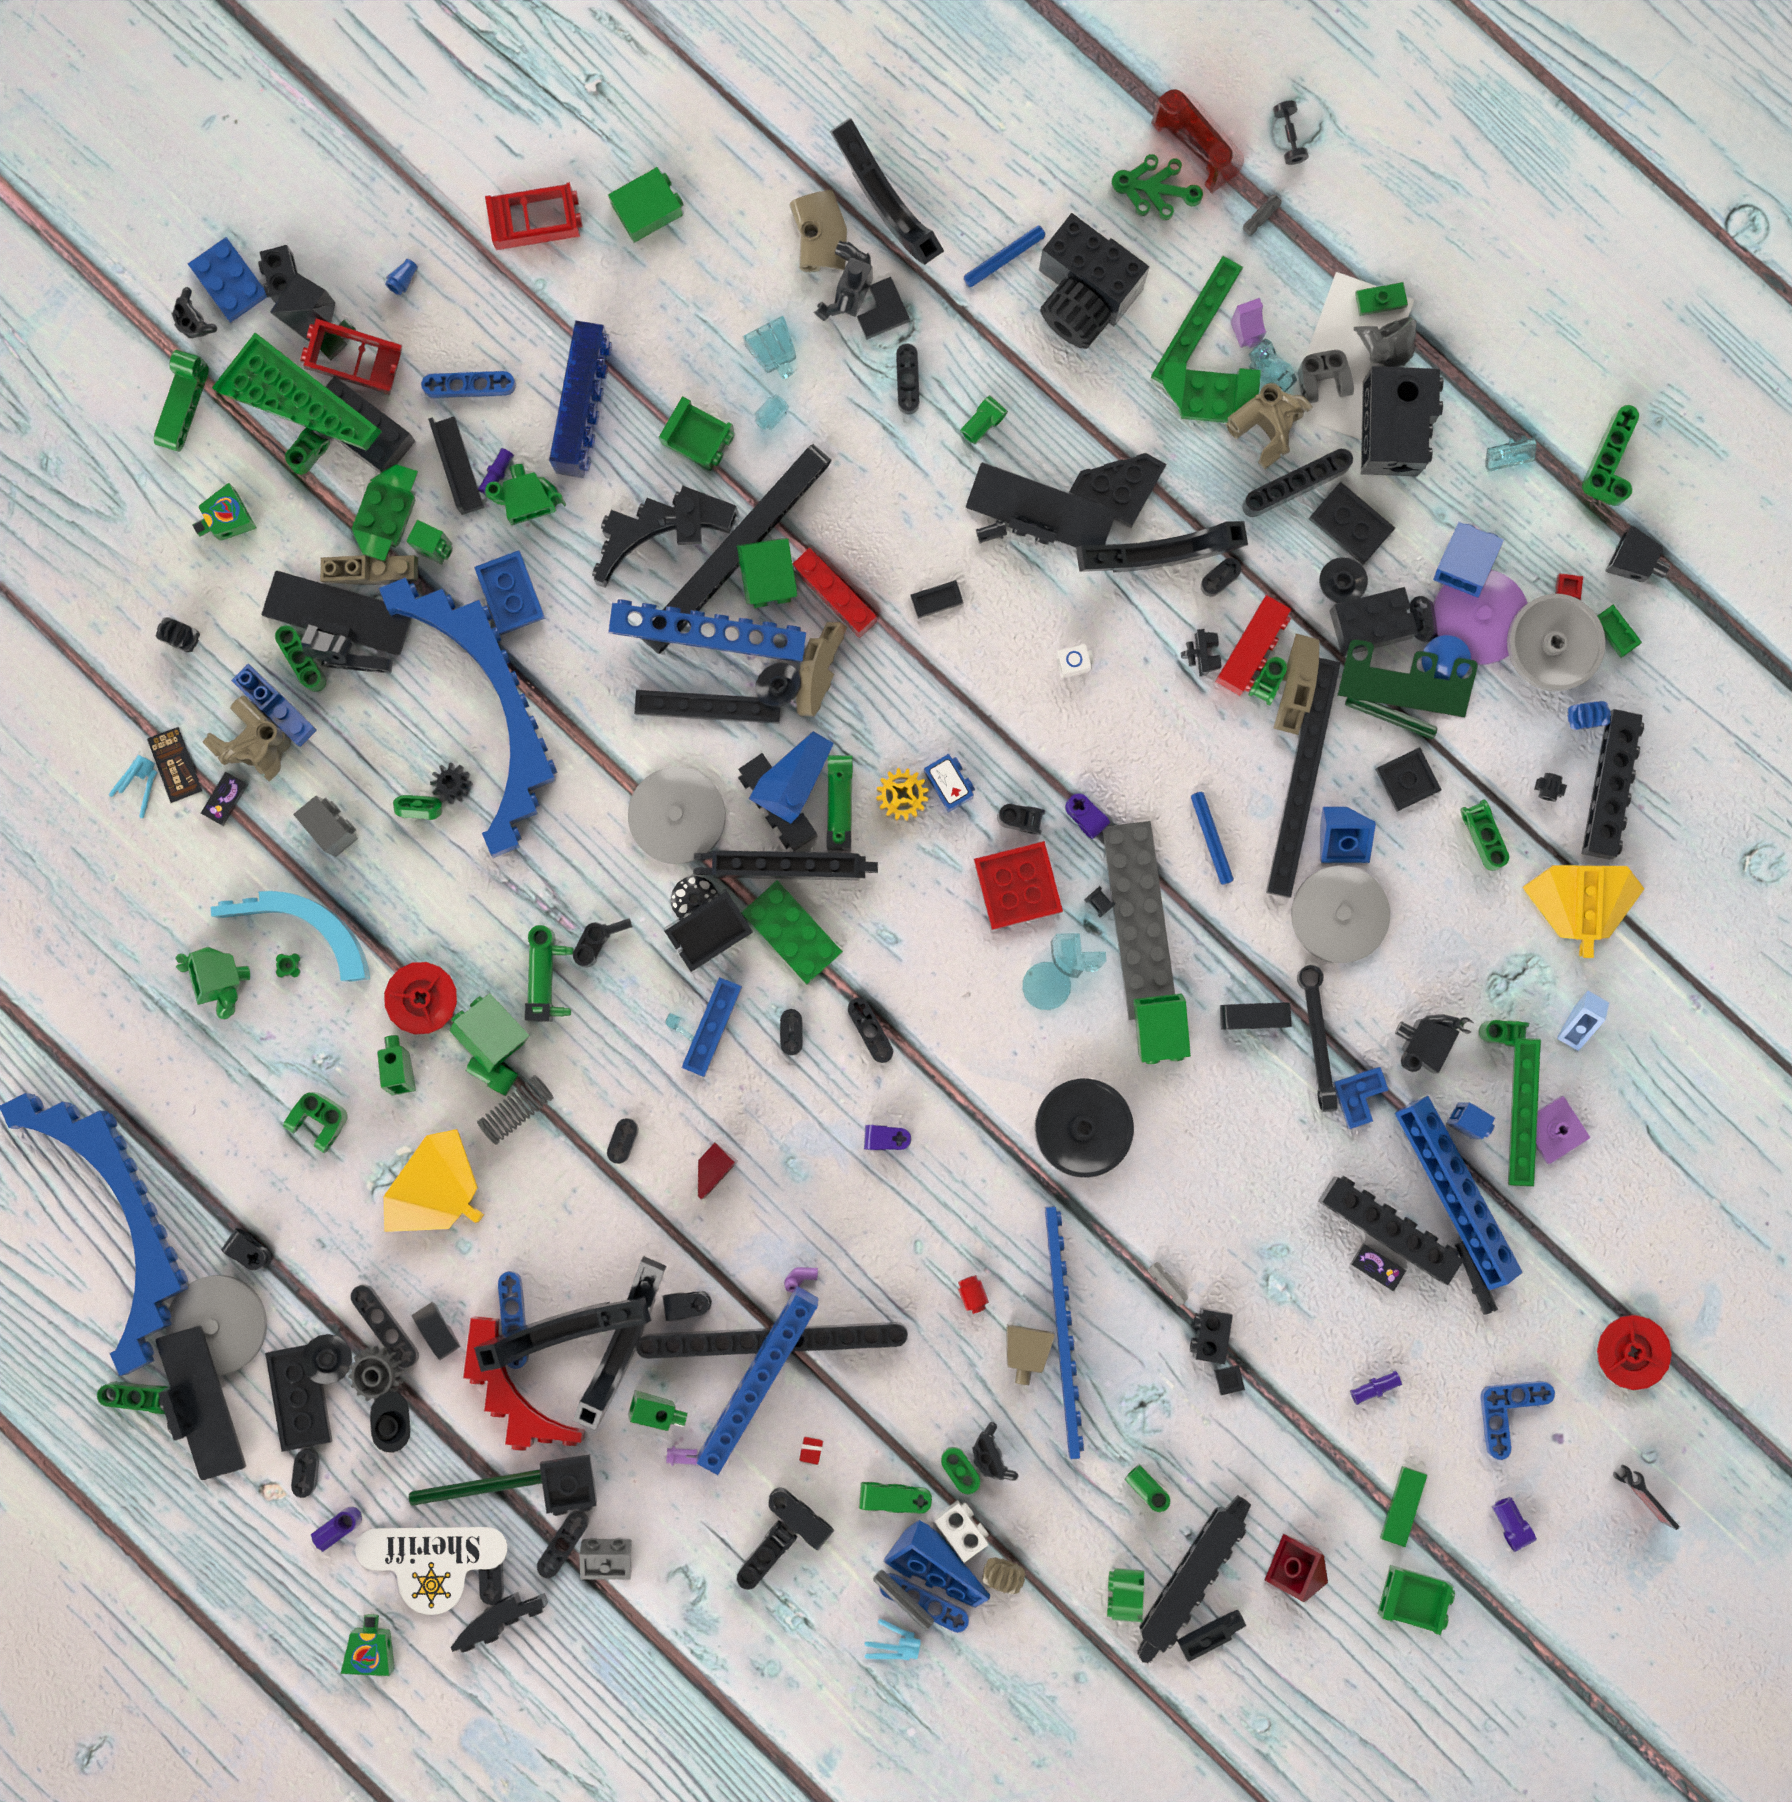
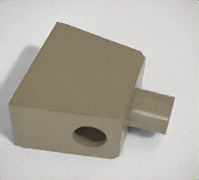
(1027, 1351)

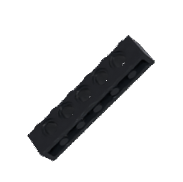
(1594, 842)
(1441, 1270)

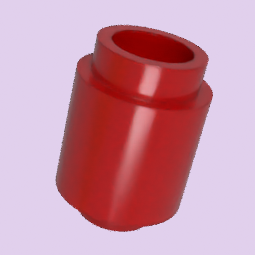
(973, 1294)

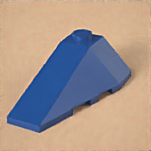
(791, 780)
(928, 1556)

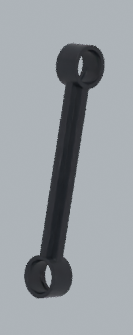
(1326, 1092)

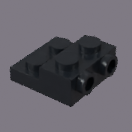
(568, 1485)

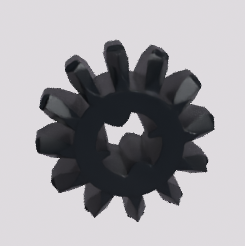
(177, 634)
(442, 779)

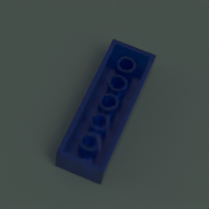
(580, 399)

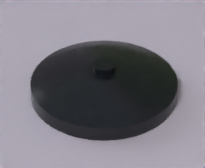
(1084, 1128)

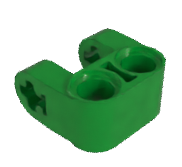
(320, 1114)

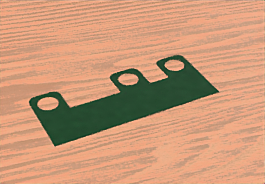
(1408, 690)

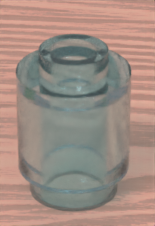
(771, 412)

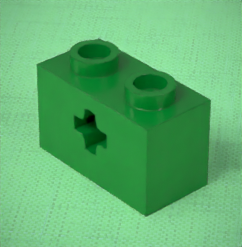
(430, 542)

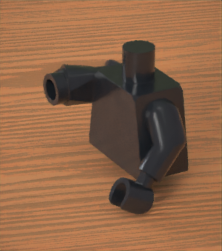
(852, 284)
(1429, 1041)

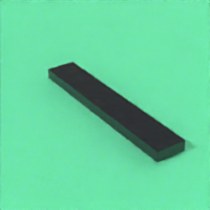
(704, 707)

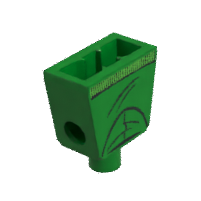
(644, 1410)

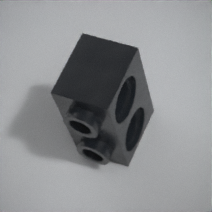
(277, 275)
(1218, 1336)

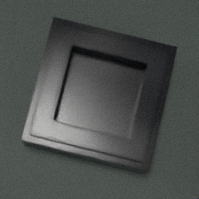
(1229, 1380)

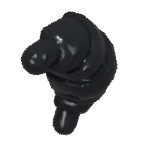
(188, 319)
(989, 1456)

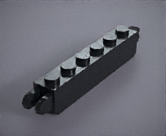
(785, 865)
(1191, 1578)

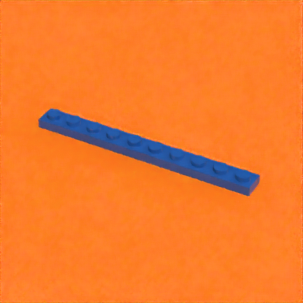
(1065, 1342)

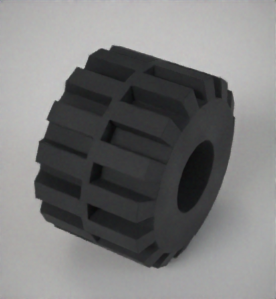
(1075, 313)

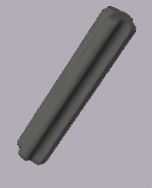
(903, 1599)

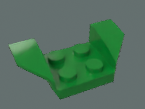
(1209, 394)
(385, 511)

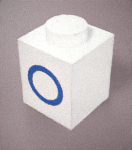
(1074, 661)

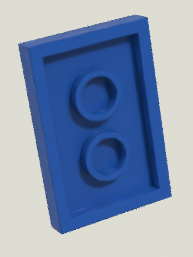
(228, 279)
(509, 592)

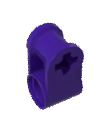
(1090, 819)
(881, 1138)

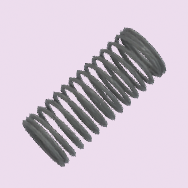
(488, 1130)

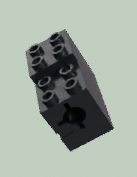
(1097, 263)
(1399, 419)

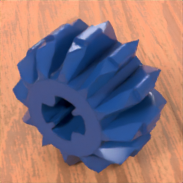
(1589, 715)

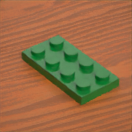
(792, 932)

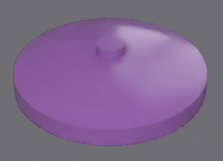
(1483, 620)

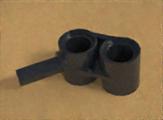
(585, 941)

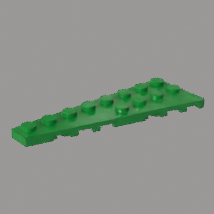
(279, 386)

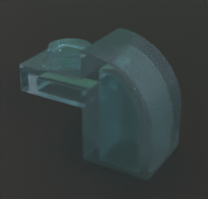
(1272, 368)
(1069, 957)

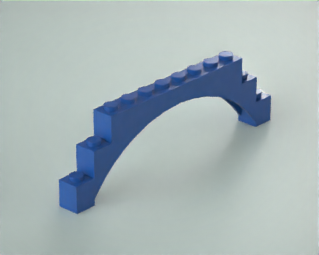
(472, 631)
(155, 1261)

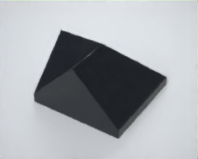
(303, 304)

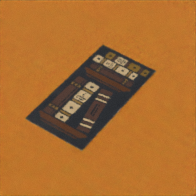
(174, 764)

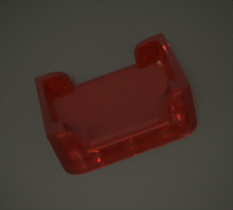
(1181, 110)

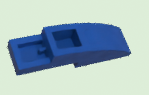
(274, 705)

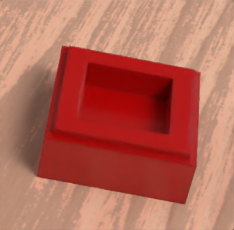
(1569, 585)

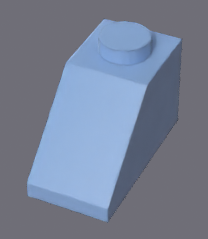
(1584, 1020)

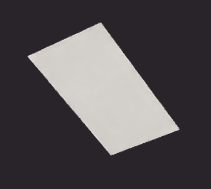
(1337, 332)

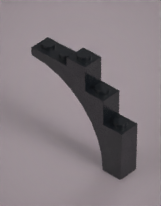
(628, 533)

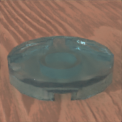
(1045, 986)

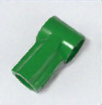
(987, 415)
(499, 1079)
(1146, 1487)

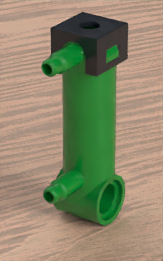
(839, 802)
(540, 976)

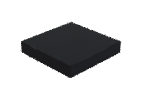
(1408, 779)

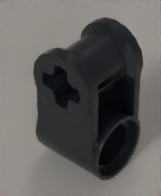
(1023, 818)
(243, 1248)
(681, 1305)

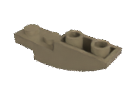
(368, 570)
(814, 668)
(1300, 684)

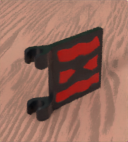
(1648, 1499)

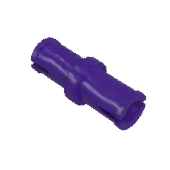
(496, 470)
(1375, 1387)

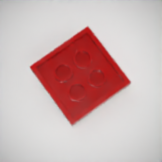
(1018, 885)

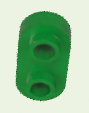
(417, 807)
(959, 1470)

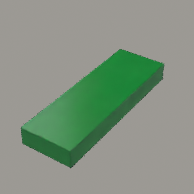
(1403, 1506)

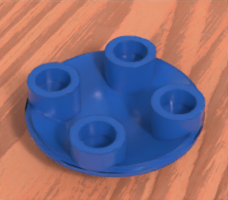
(1447, 649)

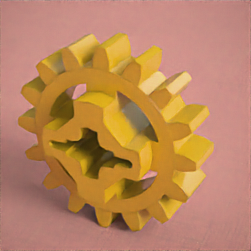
(892, 787)

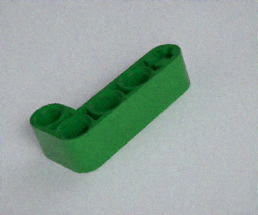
(181, 400)
(1613, 453)

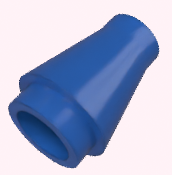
(400, 278)

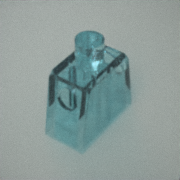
(772, 347)

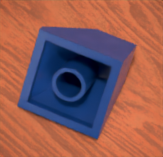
(1345, 836)

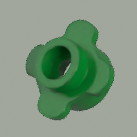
(282, 970)

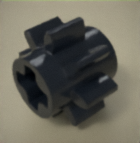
(1550, 787)

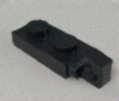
(1211, 1635)

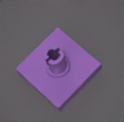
(1558, 1130)

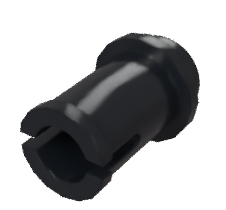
(991, 532)

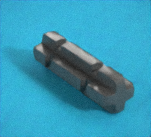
(1262, 214)

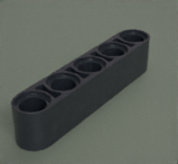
(1305, 474)

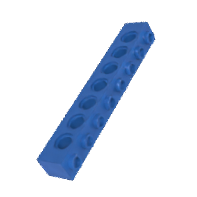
(793, 635)
(1458, 1193)
(757, 1380)

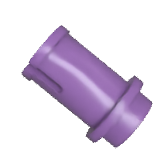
(678, 1456)

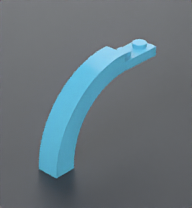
(342, 940)

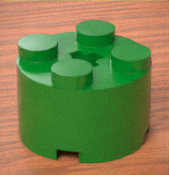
(1127, 1595)

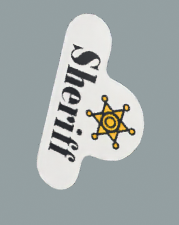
(431, 1560)

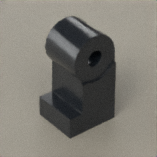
(325, 646)

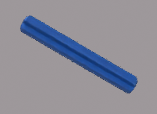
(1004, 256)
(1212, 838)

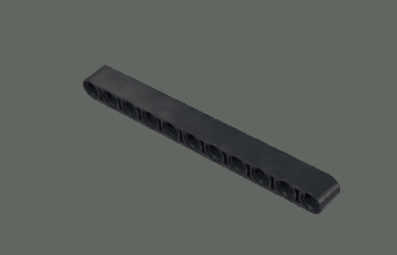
(751, 530)
(759, 1335)

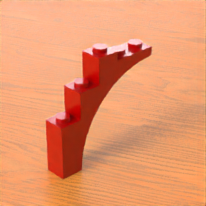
(504, 1398)

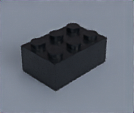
(1374, 619)
(708, 930)

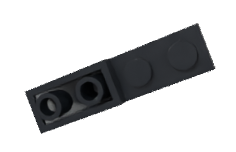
(489, 1622)

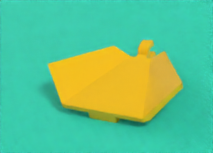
(1584, 900)
(432, 1187)

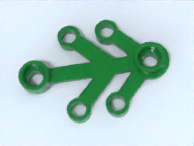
(1154, 187)

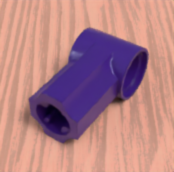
(336, 1528)
(1516, 1529)

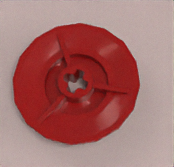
(402, 998)
(1650, 1360)

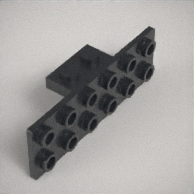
(1039, 508)
(335, 612)
(197, 1404)

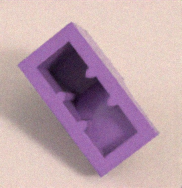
(1248, 323)

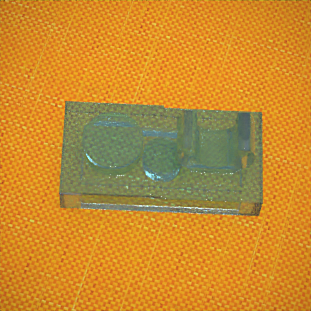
(1510, 454)

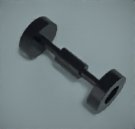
(1285, 110)

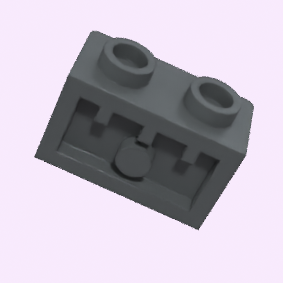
(605, 1559)

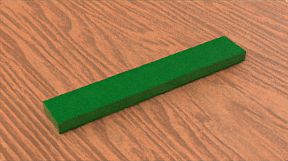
(1200, 315)
(1524, 1111)

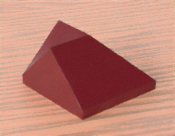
(713, 1168)
(1297, 1568)

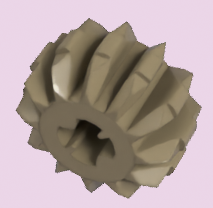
(1003, 1575)

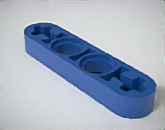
(468, 388)
(508, 1319)
(926, 1598)

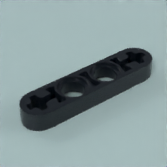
(388, 1322)

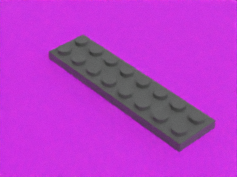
(1138, 912)

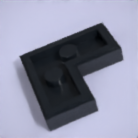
(889, 311)

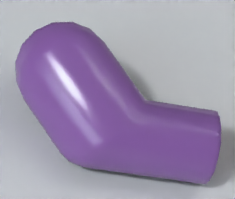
(798, 1275)

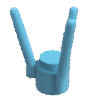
(141, 768)
(906, 1648)

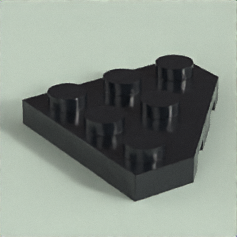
(1121, 485)

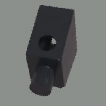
(1637, 557)

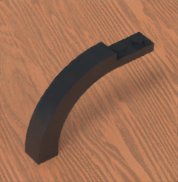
(898, 218)
(1163, 552)
(559, 1329)
(619, 1351)

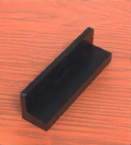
(456, 465)

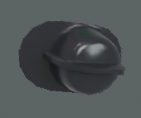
(390, 1422)

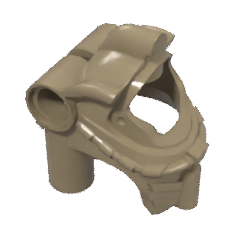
(1272, 416)
(257, 746)

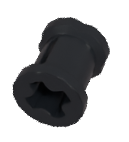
(1099, 901)

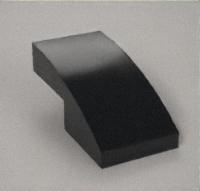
(436, 1331)

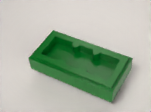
(1381, 298)
(1618, 631)

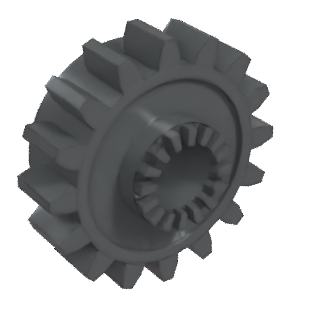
(364, 1377)

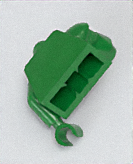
(524, 495)
(214, 978)

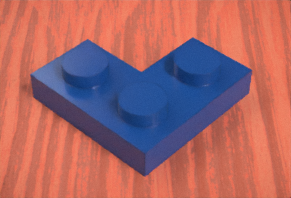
(1353, 1094)

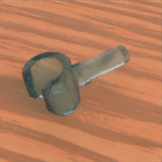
(673, 1022)

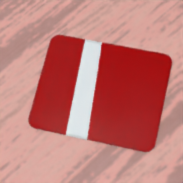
(811, 1450)

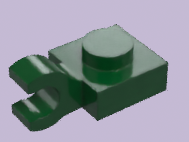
(334, 344)

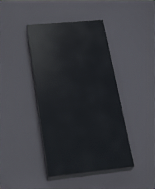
(297, 1401)

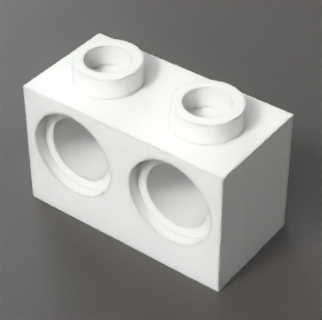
(956, 1533)

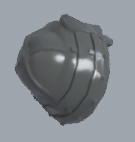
(1390, 344)

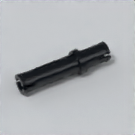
(1479, 1287)

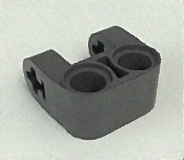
(1325, 371)

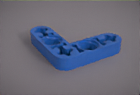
(1500, 1409)

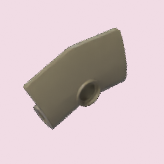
(820, 214)

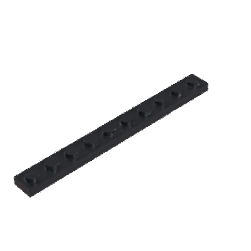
(1302, 782)

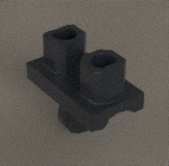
(1203, 641)

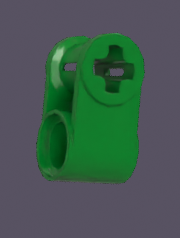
(308, 446)
(1267, 684)
(1505, 1031)

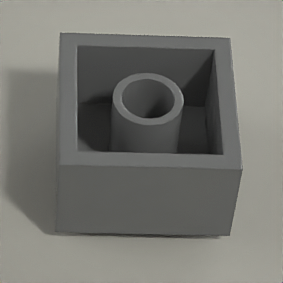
(326, 826)

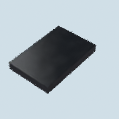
(1351, 523)

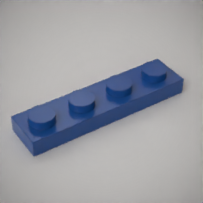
(711, 1027)

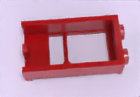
(501, 220)
(384, 364)

